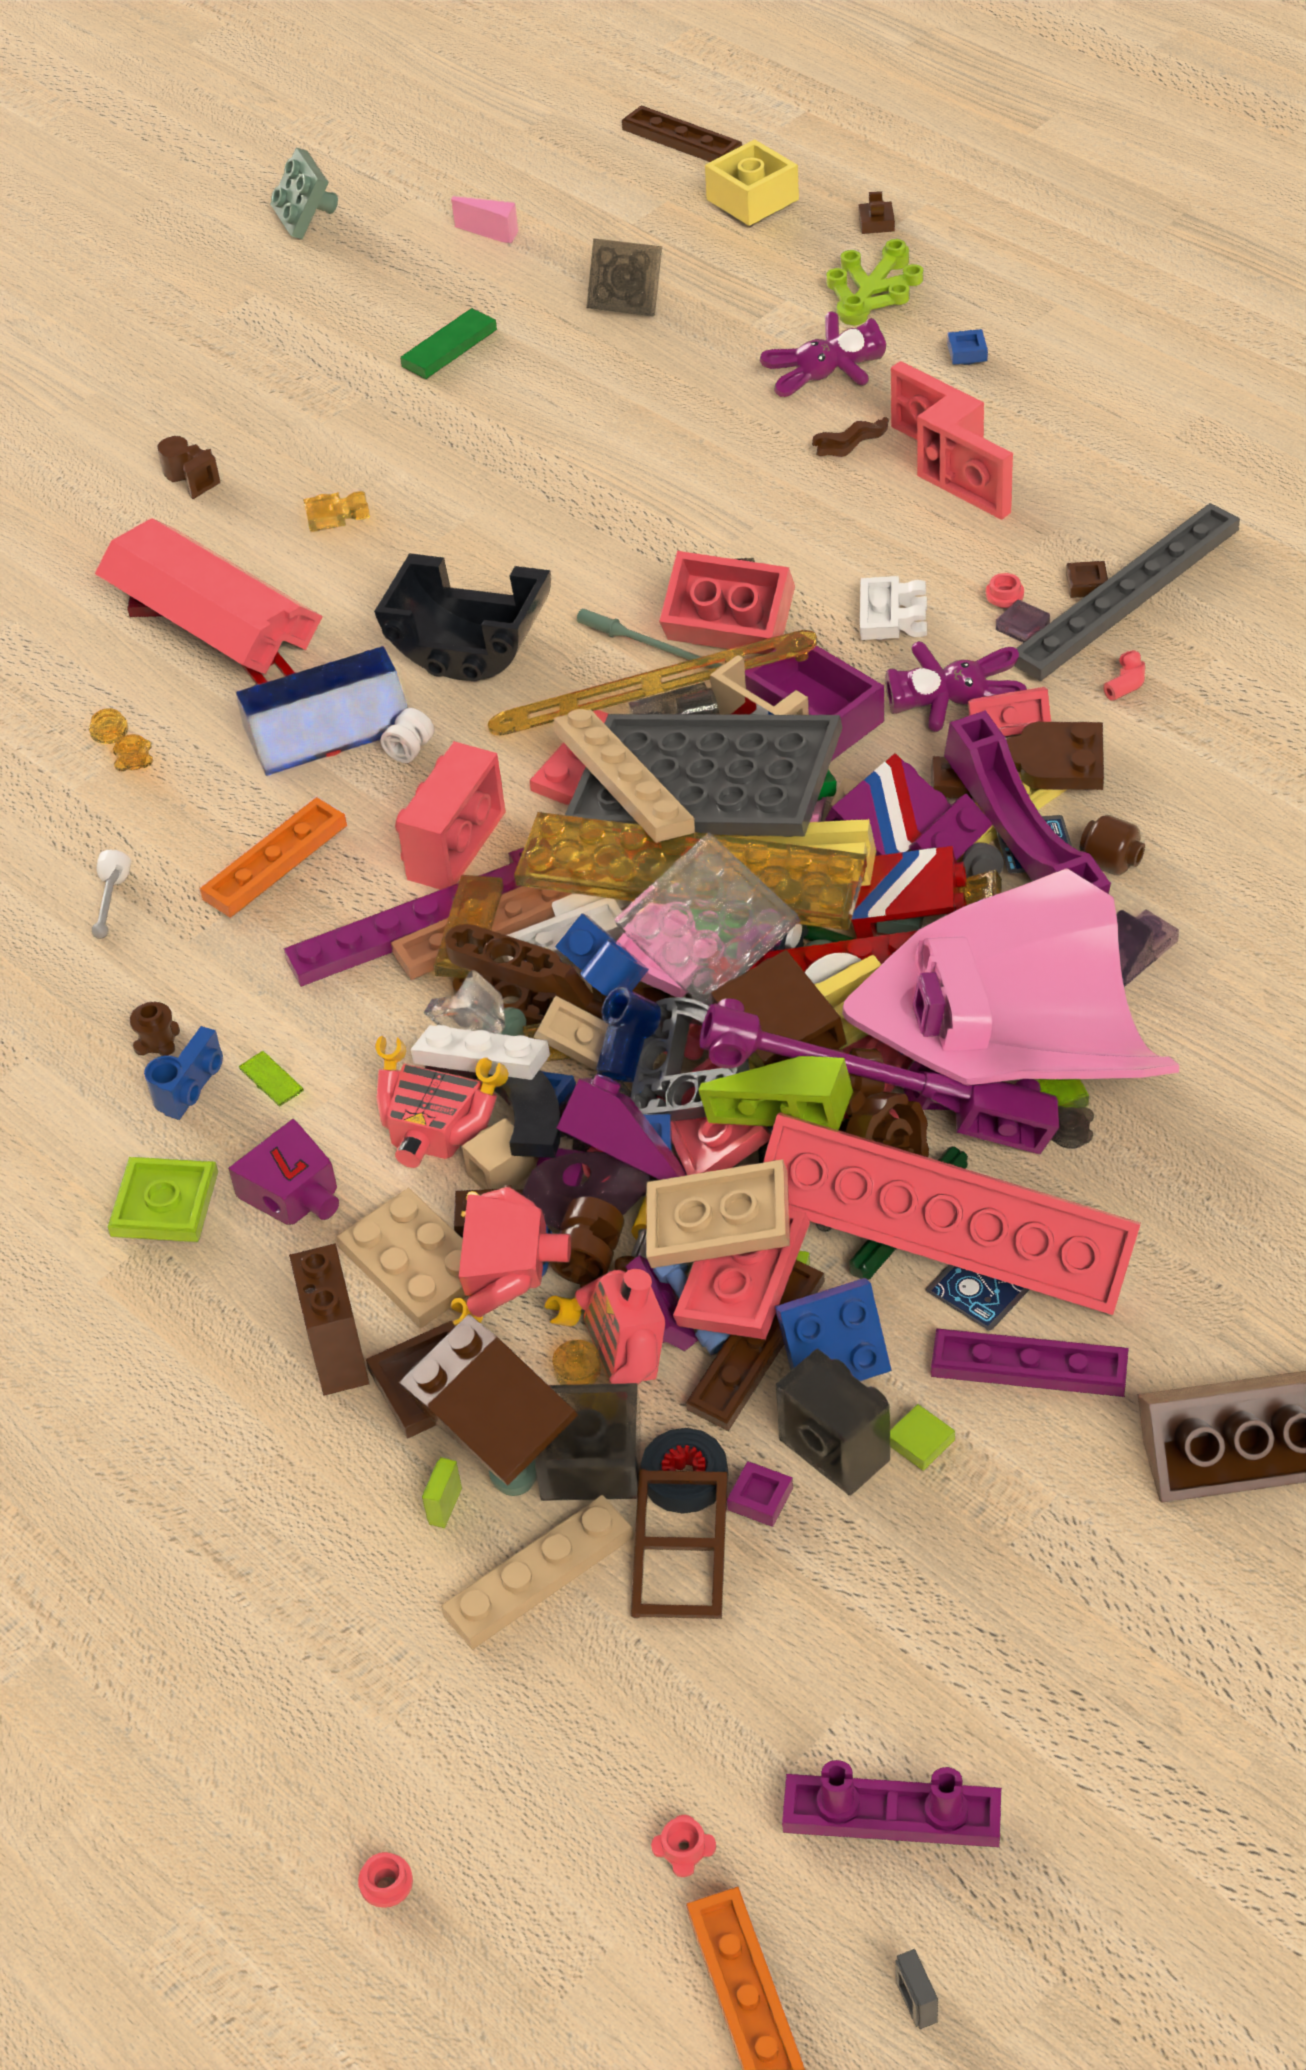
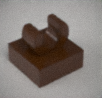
(876, 215)

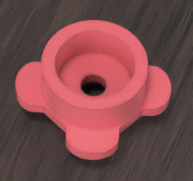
(681, 1830)

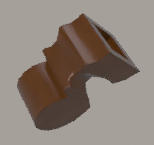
(188, 463)

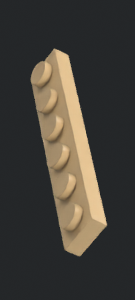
(624, 775)

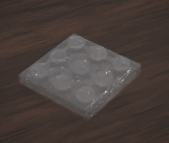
(706, 919)

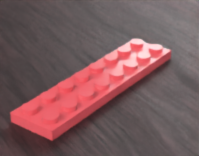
(954, 1214)

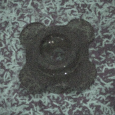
(1073, 1127)

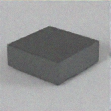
(916, 1989)

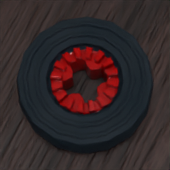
(675, 1451)

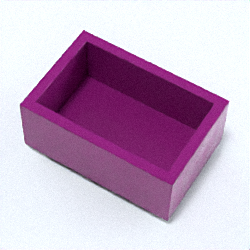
(831, 690)

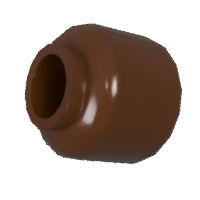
(1113, 844)

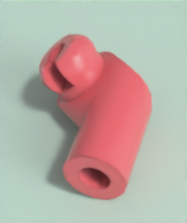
(1131, 676)

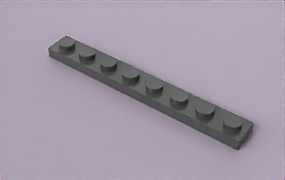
(1125, 591)

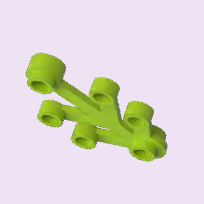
(856, 307)

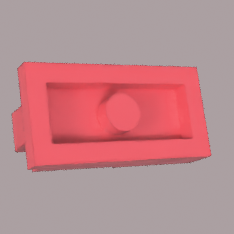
(1014, 709)

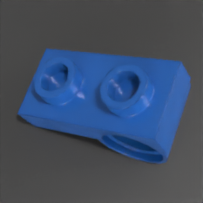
(178, 1081)

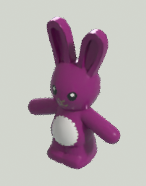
(820, 357)
(955, 682)

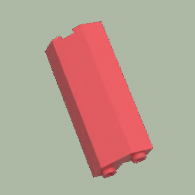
(206, 594)

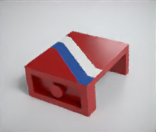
(910, 887)

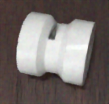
(402, 739)

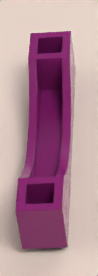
(987, 770)

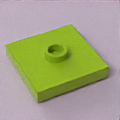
(163, 1199)

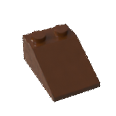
(487, 1399)

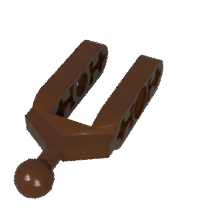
(531, 981)

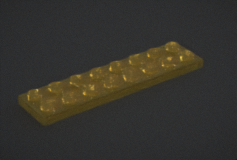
(624, 861)

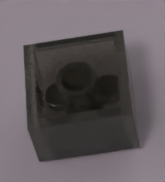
(834, 1421)
(597, 1449)

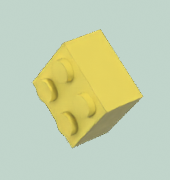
(752, 182)

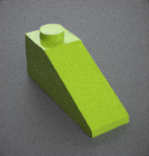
(800, 1087)

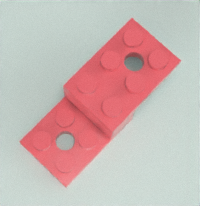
(951, 440)

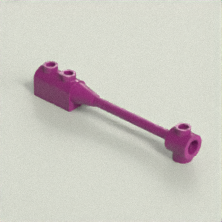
(994, 1112)

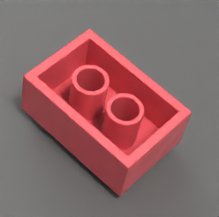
(725, 601)
(451, 816)

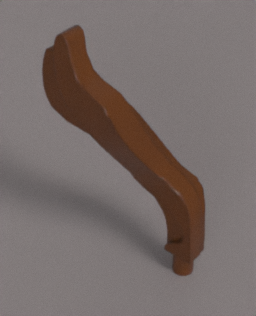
(844, 442)

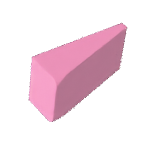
(486, 218)

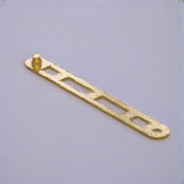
(789, 645)

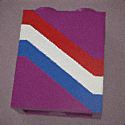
(895, 803)

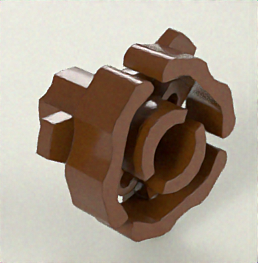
(873, 1121)

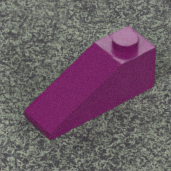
(617, 1127)

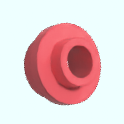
(1004, 590)
(382, 1866)

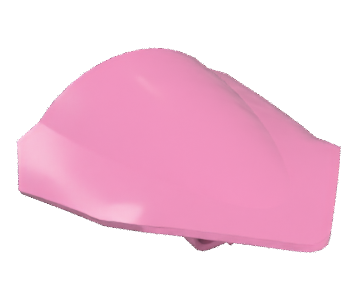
(1024, 988)

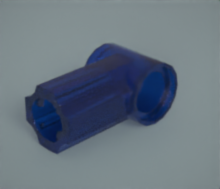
(629, 1022)

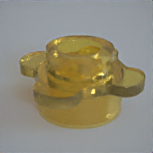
(132, 753)

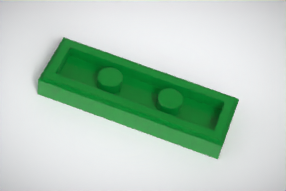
(448, 343)

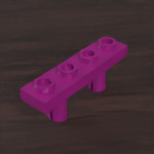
(892, 1809)

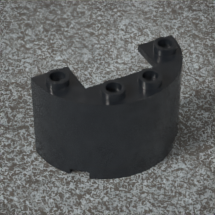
(458, 629)

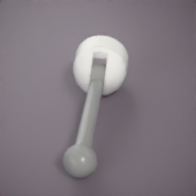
(112, 876)

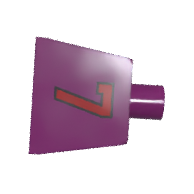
(287, 1177)

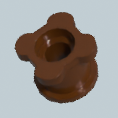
(154, 1029)

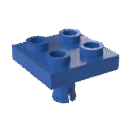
(838, 1323)

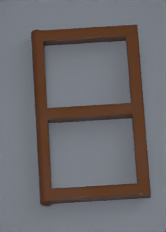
(679, 1543)

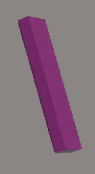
(1030, 1362)

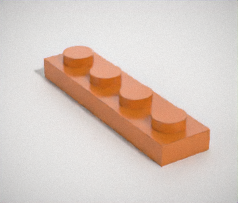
(273, 857)
(743, 1983)

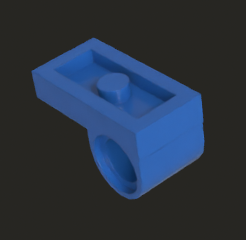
(600, 957)

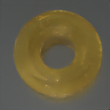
(108, 726)

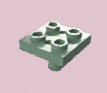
(301, 193)

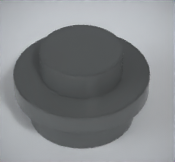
(982, 858)

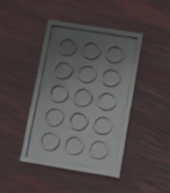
(724, 769)

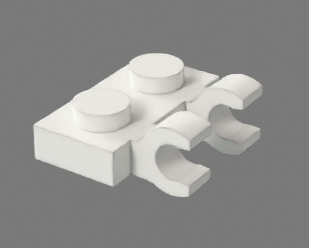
(881, 609)

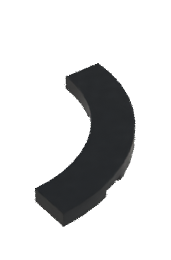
(534, 1110)

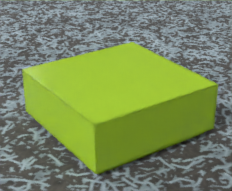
(921, 1437)
(442, 1492)

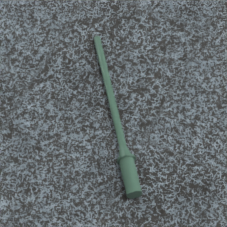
(615, 628)

